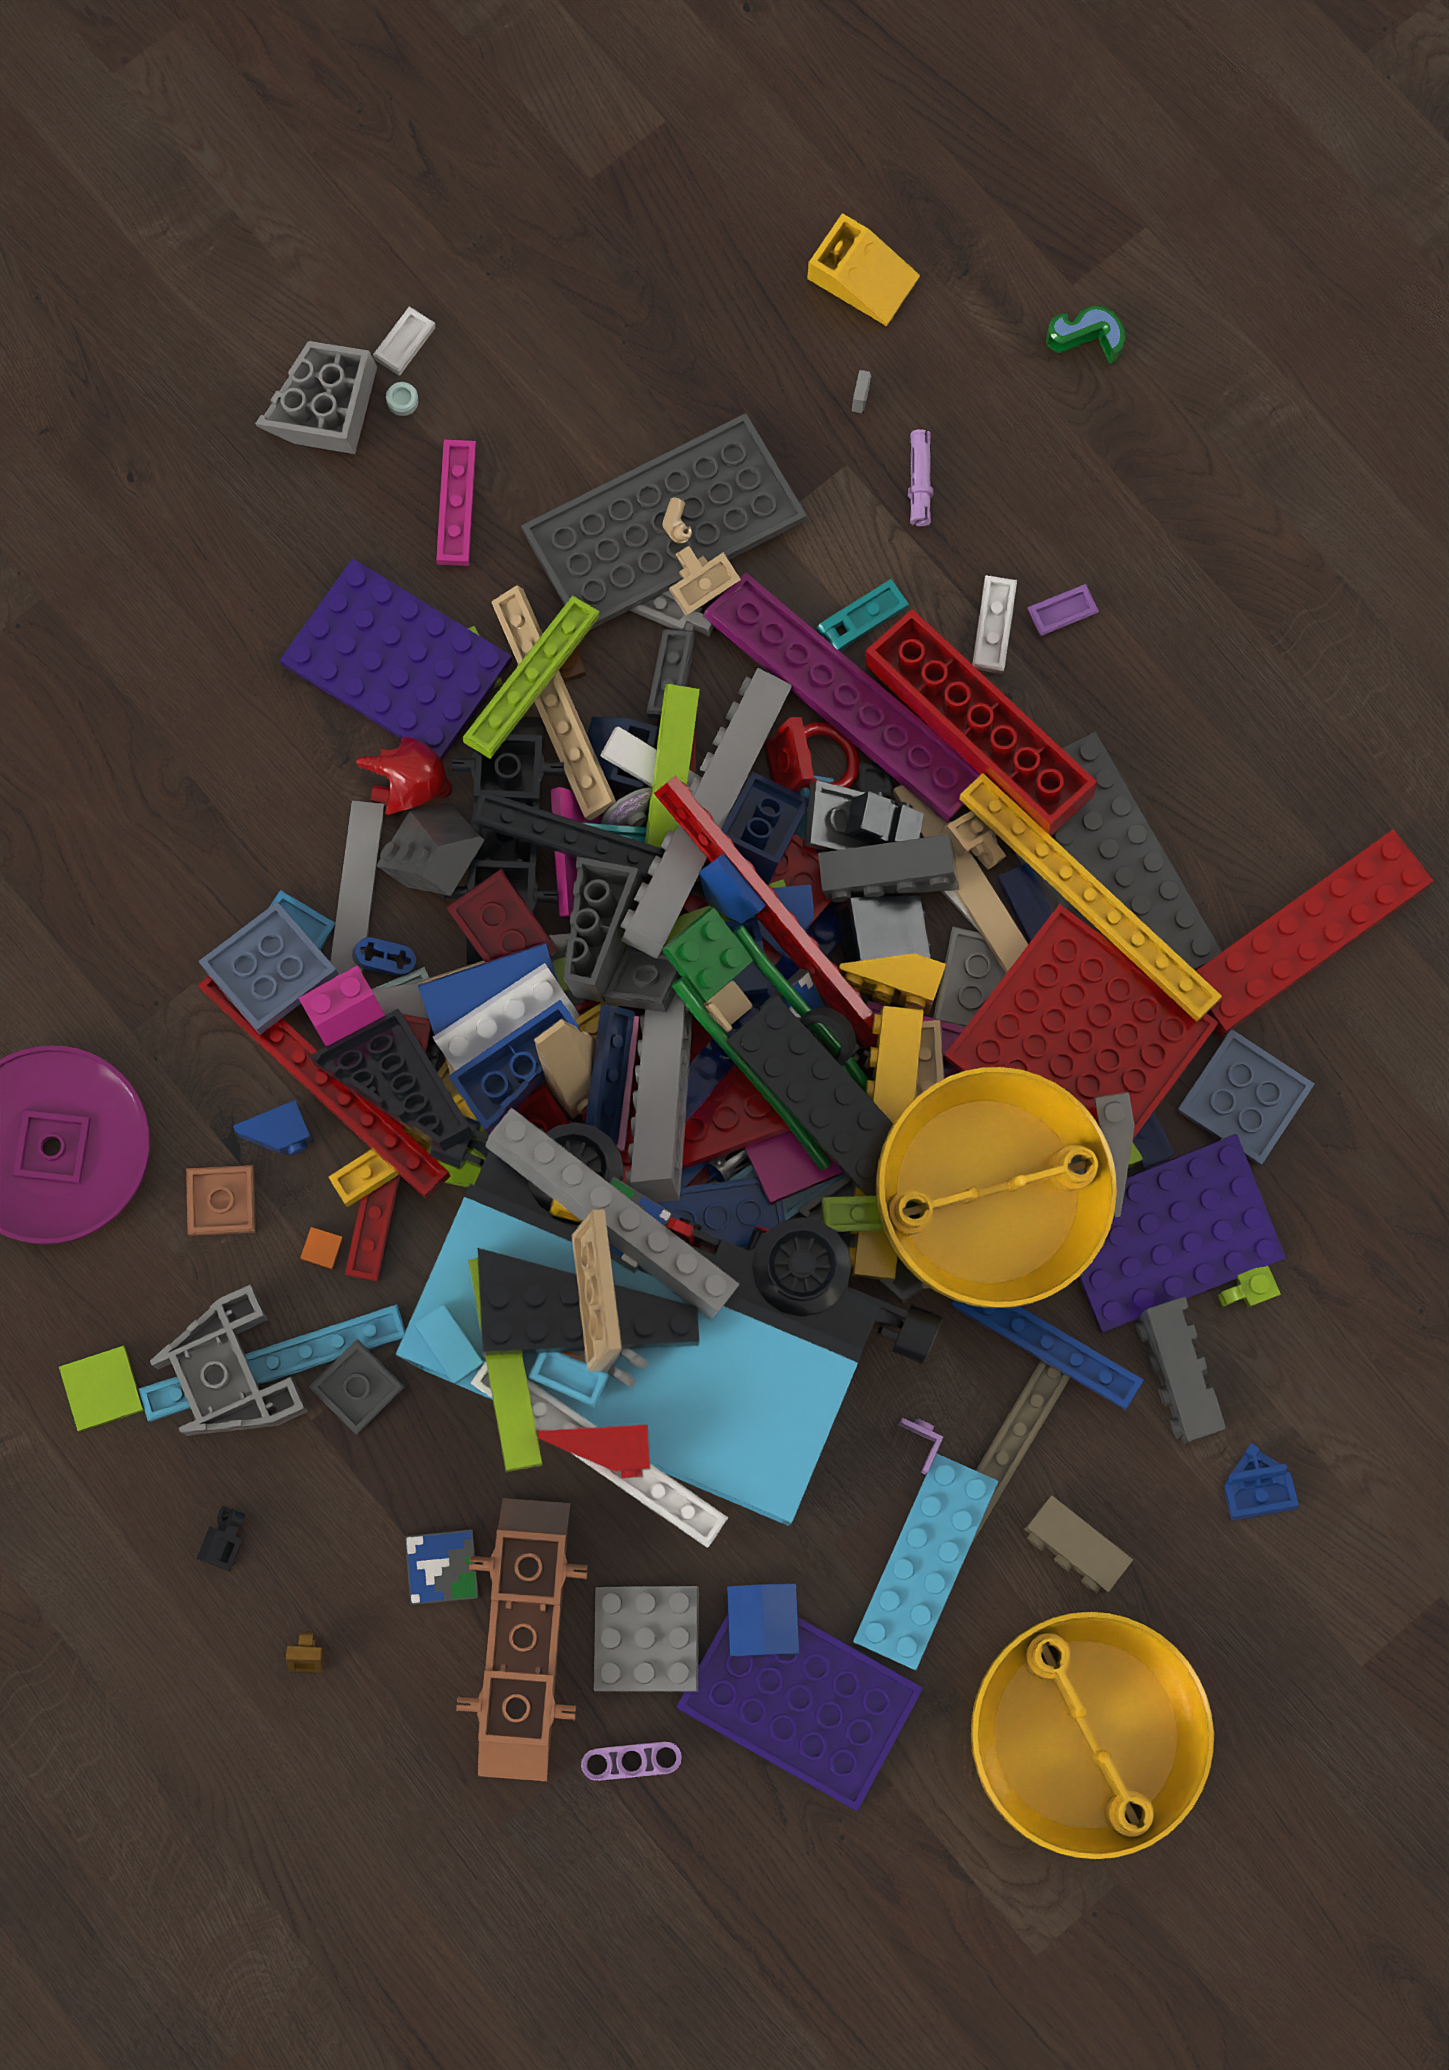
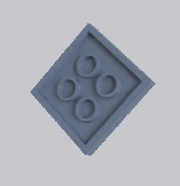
(268, 967)
(1245, 1095)

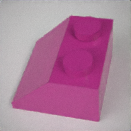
(341, 1006)

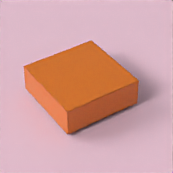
(321, 1248)

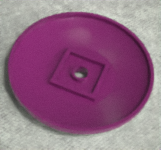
(101, 1135)

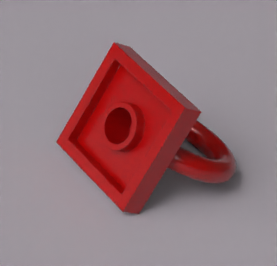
(791, 757)

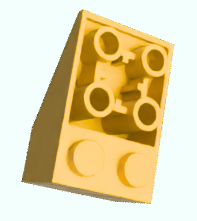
(862, 270)
(900, 979)

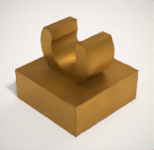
(305, 1656)

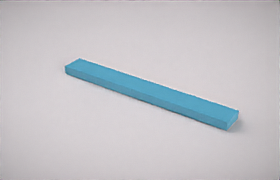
(289, 1357)

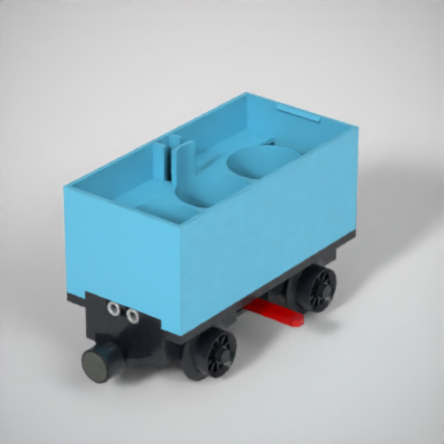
(769, 1369)

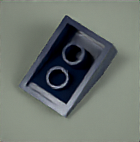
(764, 823)

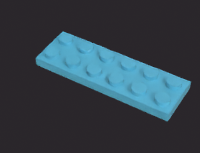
(925, 1561)

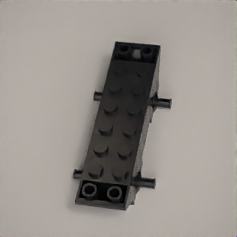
(518, 775)

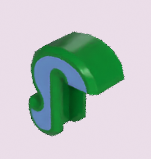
(1088, 325)

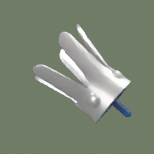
(722, 1169)

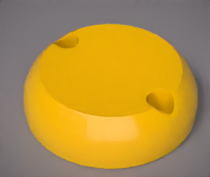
(995, 1187)
(1091, 1734)

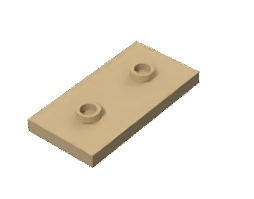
(596, 1291)

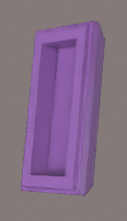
(1063, 610)

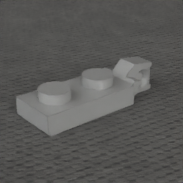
(667, 612)

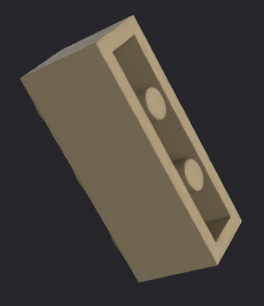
(1077, 1545)

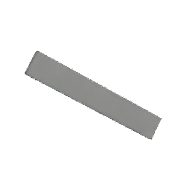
(357, 882)

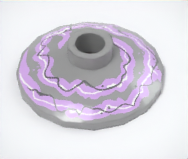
(630, 809)

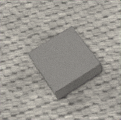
(861, 391)

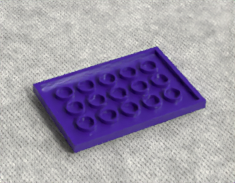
(395, 659)
(1181, 1234)
(810, 1712)

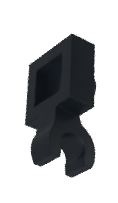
(220, 1544)

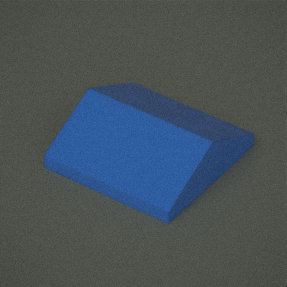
(763, 1619)

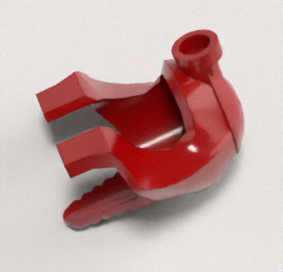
(413, 773)

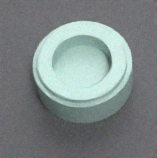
(402, 398)

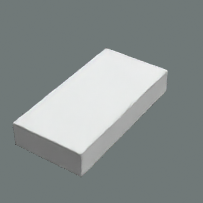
(404, 341)

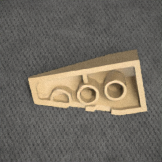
(567, 1065)

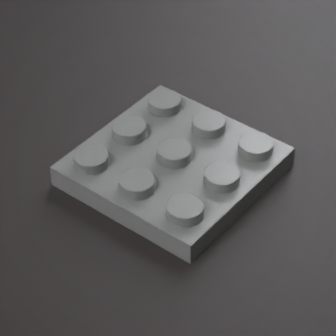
(646, 1639)

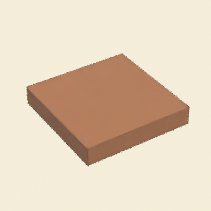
(221, 1200)

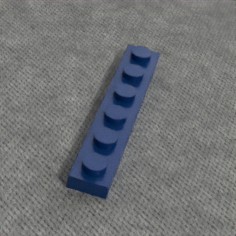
(1058, 1351)

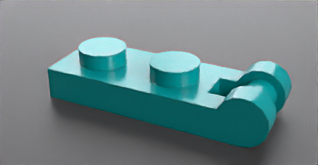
(864, 615)

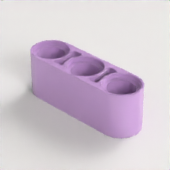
(614, 1761)

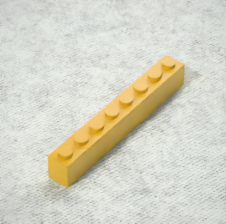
(892, 1091)

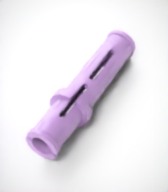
(920, 489)

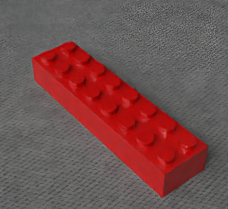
(980, 722)
(1313, 929)

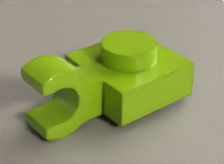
(1253, 1286)

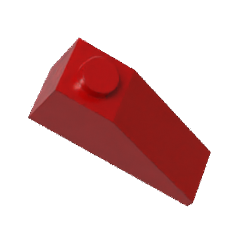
(610, 1447)

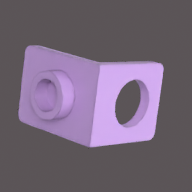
(925, 1430)

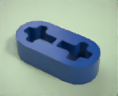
(382, 964)

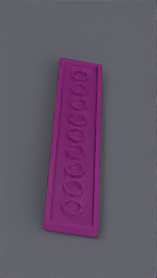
(843, 695)

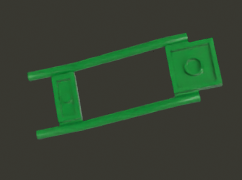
(708, 959)

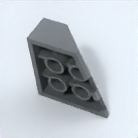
(431, 849)

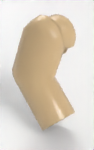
(673, 524)

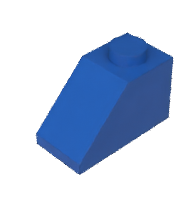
(278, 1130)

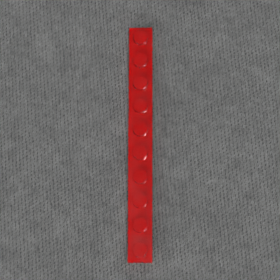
(774, 916)
(355, 1112)

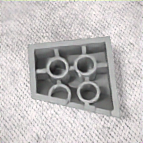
(323, 398)

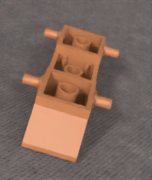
(523, 1639)

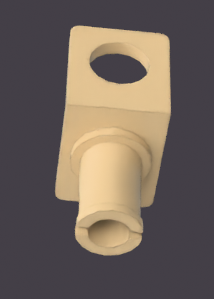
(728, 1005)

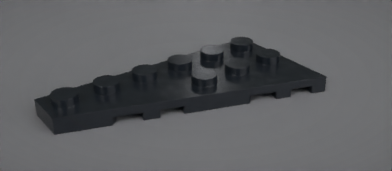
(395, 1075)
(539, 1311)

